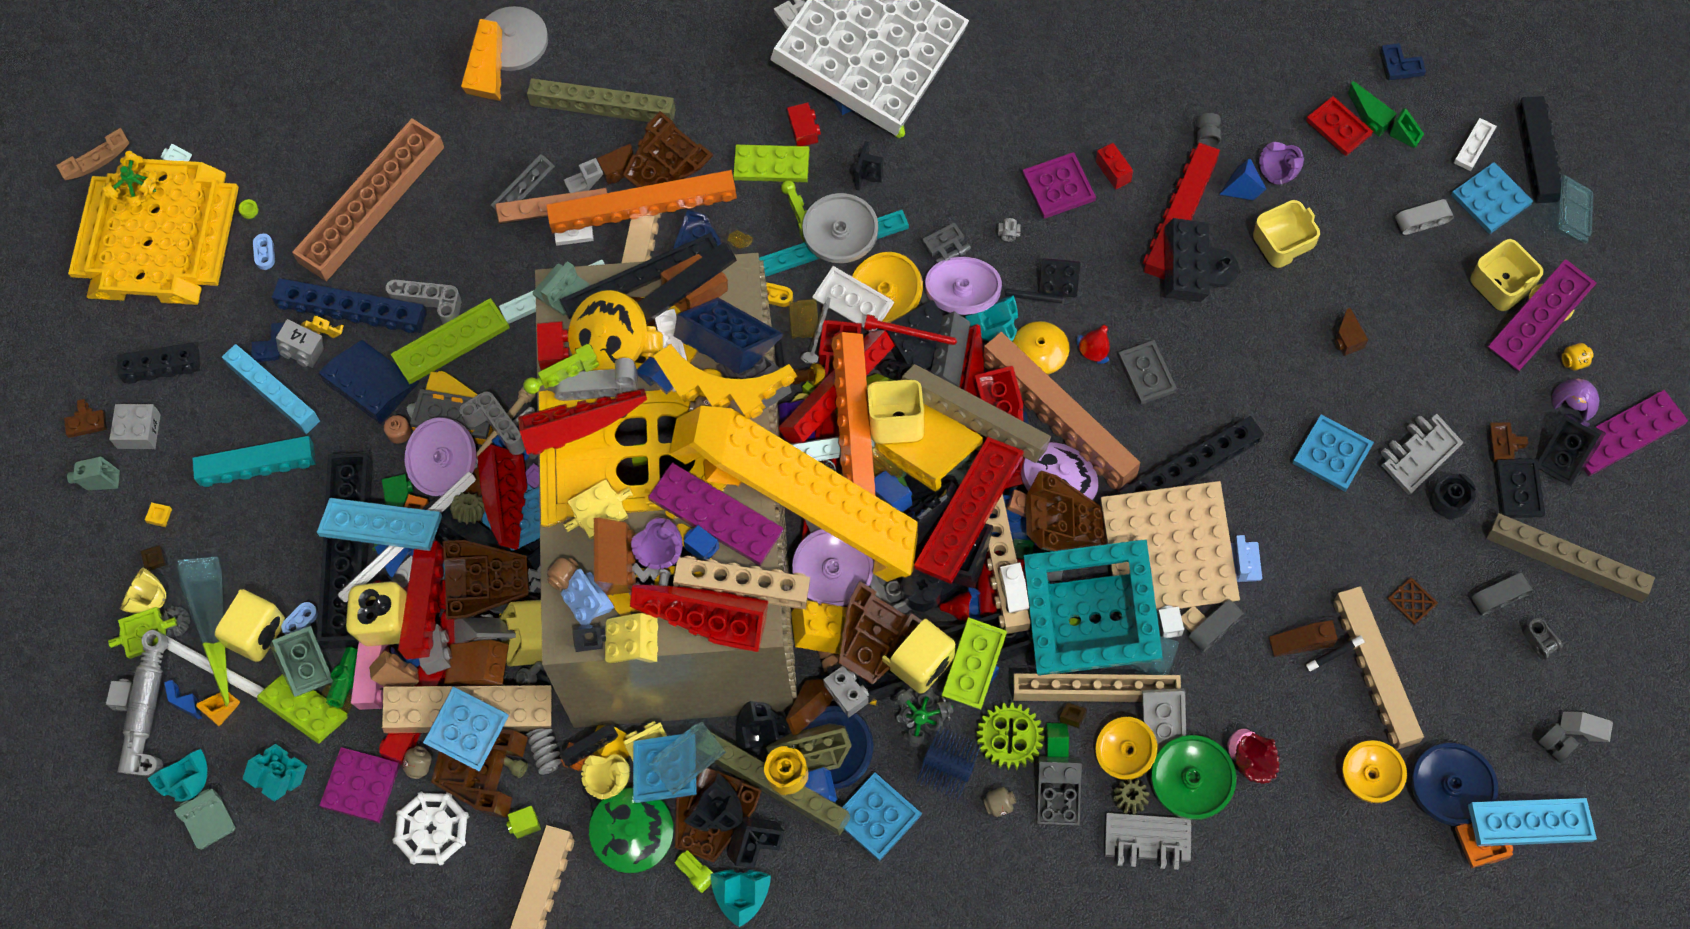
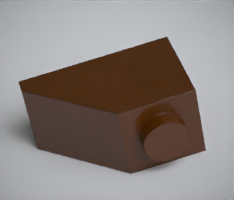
(615, 163)
(1350, 335)

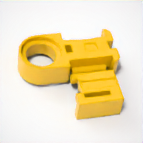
(323, 328)

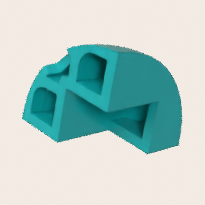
(997, 319)
(182, 779)
(740, 893)

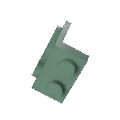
(205, 818)

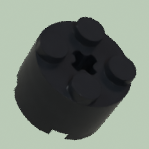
(1449, 505)
(921, 599)

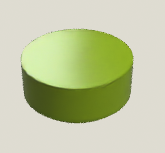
(248, 209)

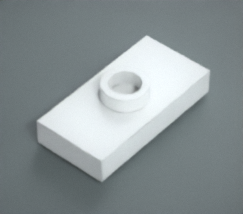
(574, 236)

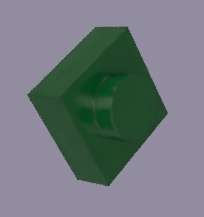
(1022, 548)

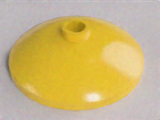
(1047, 356)
(1114, 743)
(1380, 760)

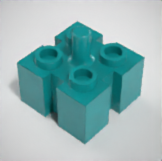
(274, 772)

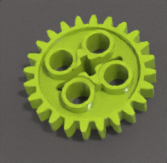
(991, 734)

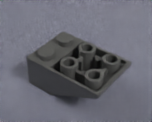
(761, 368)
(1059, 790)

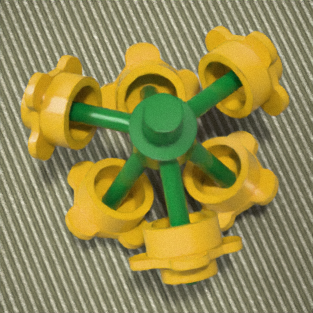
(126, 179)

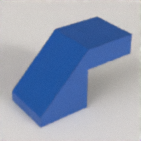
(653, 374)
(186, 703)

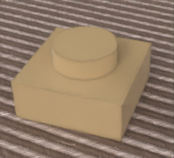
(1192, 619)

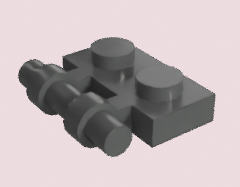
(944, 239)

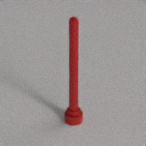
(873, 323)

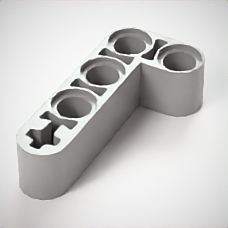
(403, 289)
(599, 382)
(486, 407)

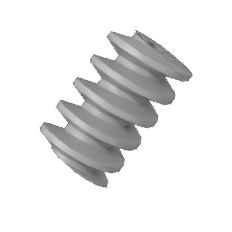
(543, 750)

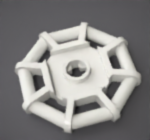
(425, 817)

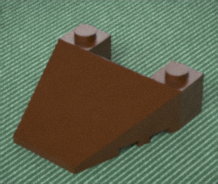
(476, 786)

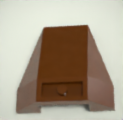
(1061, 515)
(481, 578)
(712, 842)

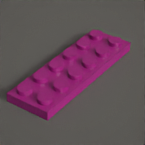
(1542, 315)
(1635, 430)
(716, 513)

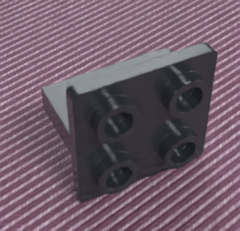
(868, 167)
(1059, 277)

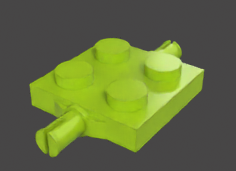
(135, 626)

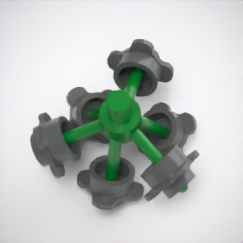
(911, 715)

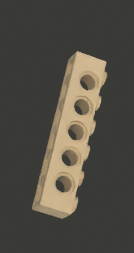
(776, 578)

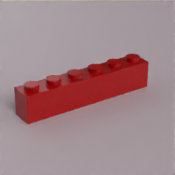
(422, 602)

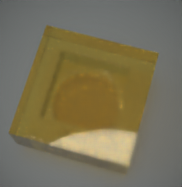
(740, 239)

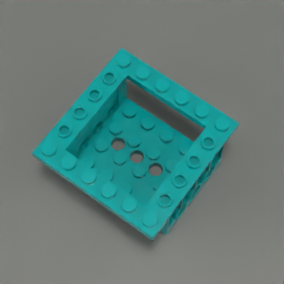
(1089, 645)

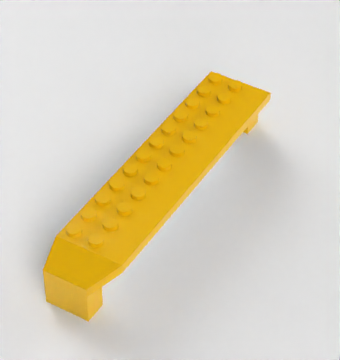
(799, 485)

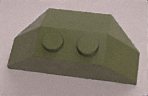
(820, 746)

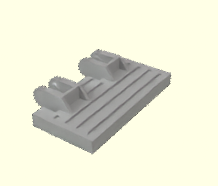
(1424, 452)
(1148, 836)

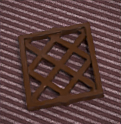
(1421, 591)

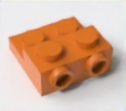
(1480, 855)

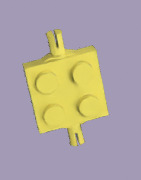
(597, 502)

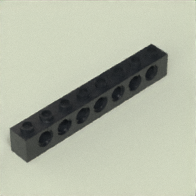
(1245, 427)

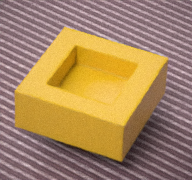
(158, 514)

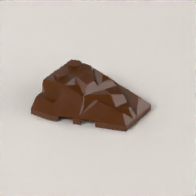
(665, 155)

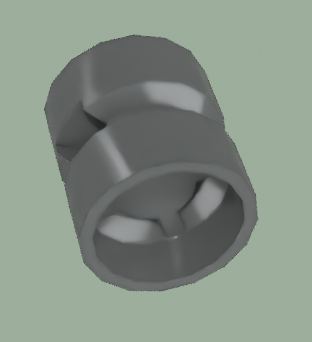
(1209, 129)
(1555, 735)

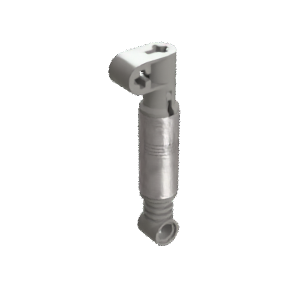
(141, 708)

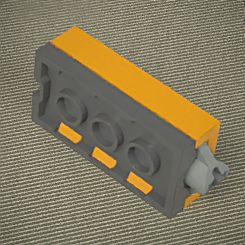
(444, 405)

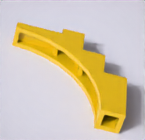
(720, 391)

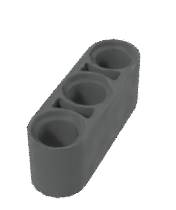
(1502, 594)
(1216, 625)

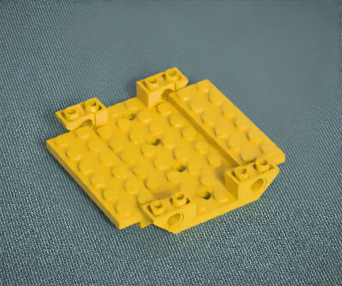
(186, 234)

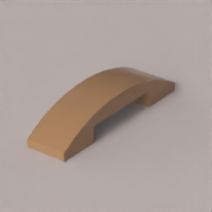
(96, 158)

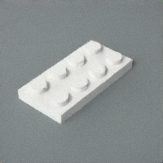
(852, 298)

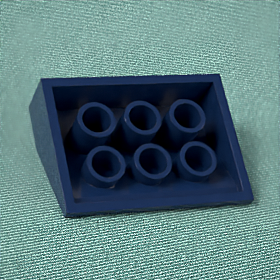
(726, 334)
(367, 380)

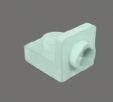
(175, 154)

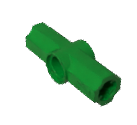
(342, 678)

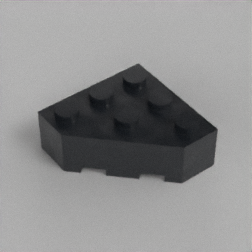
(915, 349)
(929, 507)

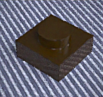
(153, 558)
(1073, 715)

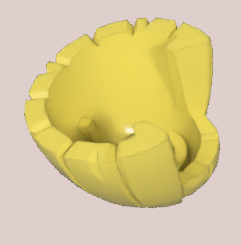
(144, 593)
(605, 775)

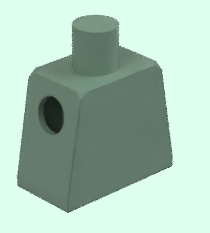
(95, 474)

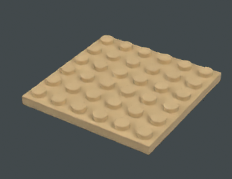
(1184, 540)

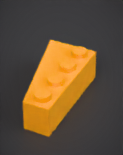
(484, 62)

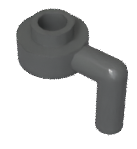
(528, 677)

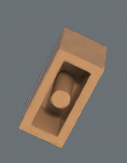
(393, 672)

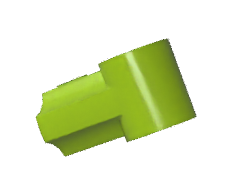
(697, 873)

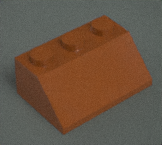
(613, 556)

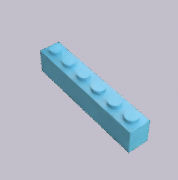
(271, 389)

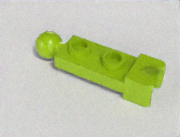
(796, 203)
(583, 360)

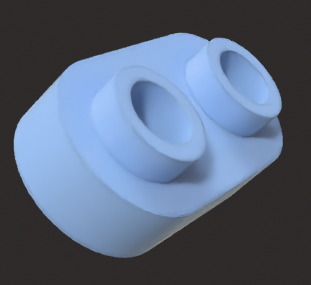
(263, 253)
(298, 619)

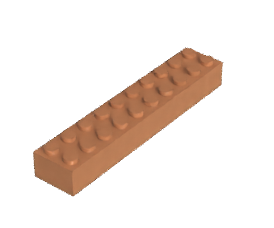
(368, 199)
(1063, 414)

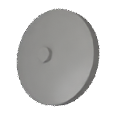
(522, 36)
(840, 228)

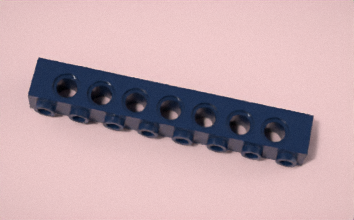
(305, 292)

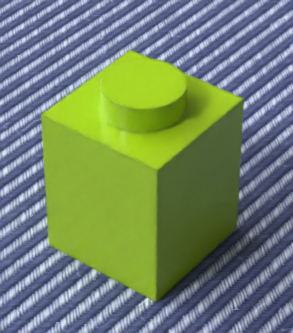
(523, 822)

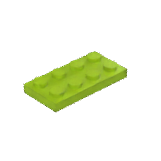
(771, 163)
(974, 663)
(305, 712)

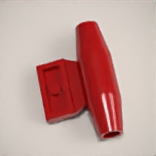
(986, 598)

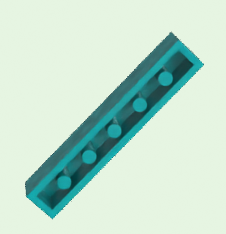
(254, 461)

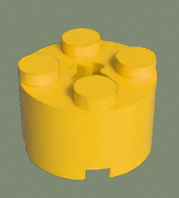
(782, 781)

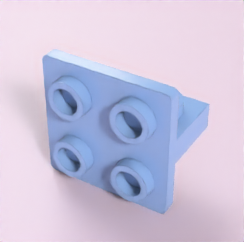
(1246, 560)
(586, 598)

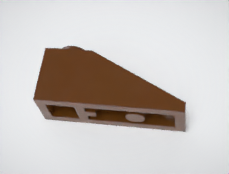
(1304, 639)
(808, 705)

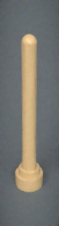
(524, 398)

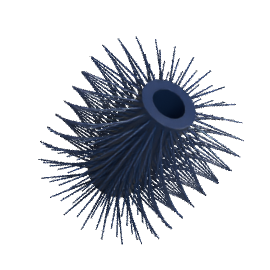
(948, 763)

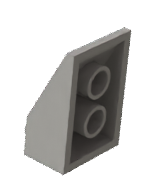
(481, 628)

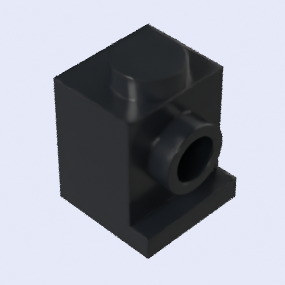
(583, 644)

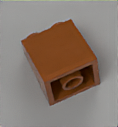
(710, 290)
(477, 663)

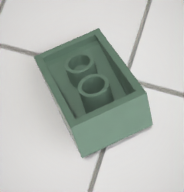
(301, 661)

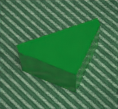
(1406, 129)
(1057, 740)

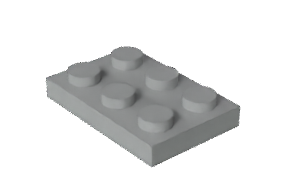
(1165, 714)

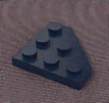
(693, 227)

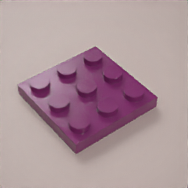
(1058, 185)
(360, 785)

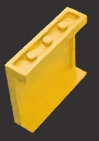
(937, 453)

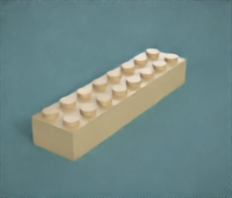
(418, 707)

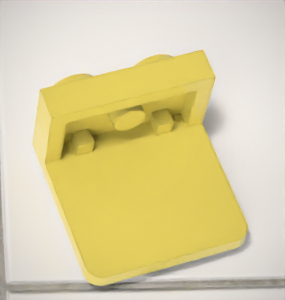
(631, 638)

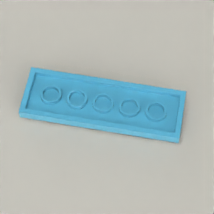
(379, 524)
(1532, 822)

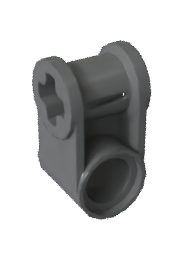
(1543, 639)

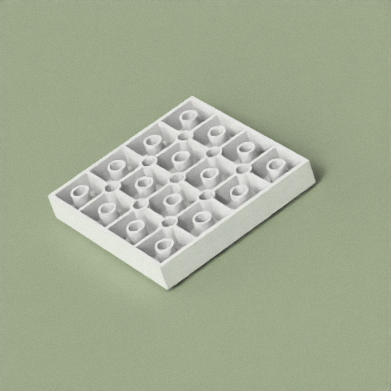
(871, 52)

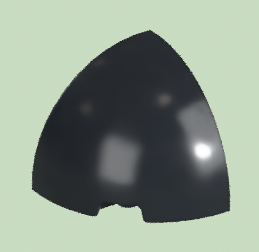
(759, 726)
(716, 807)

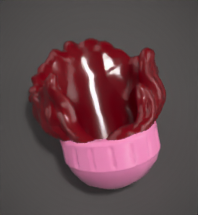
(1254, 755)

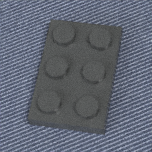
(1147, 372)

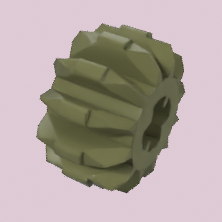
(467, 508)
(1124, 801)

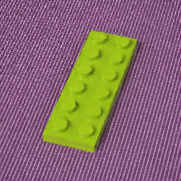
(450, 341)

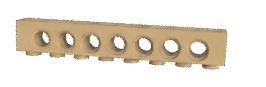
(1015, 621)

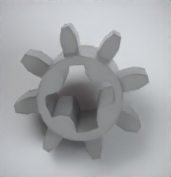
(1009, 229)

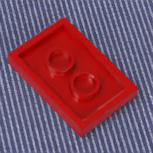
(1339, 126)

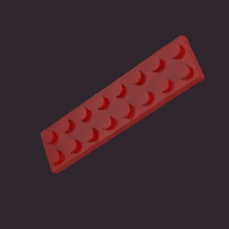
(969, 510)

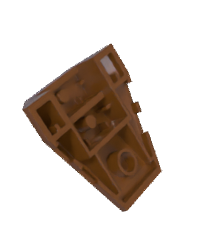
(871, 632)

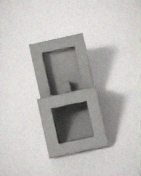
(586, 179)
(1590, 726)

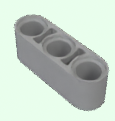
(1424, 217)

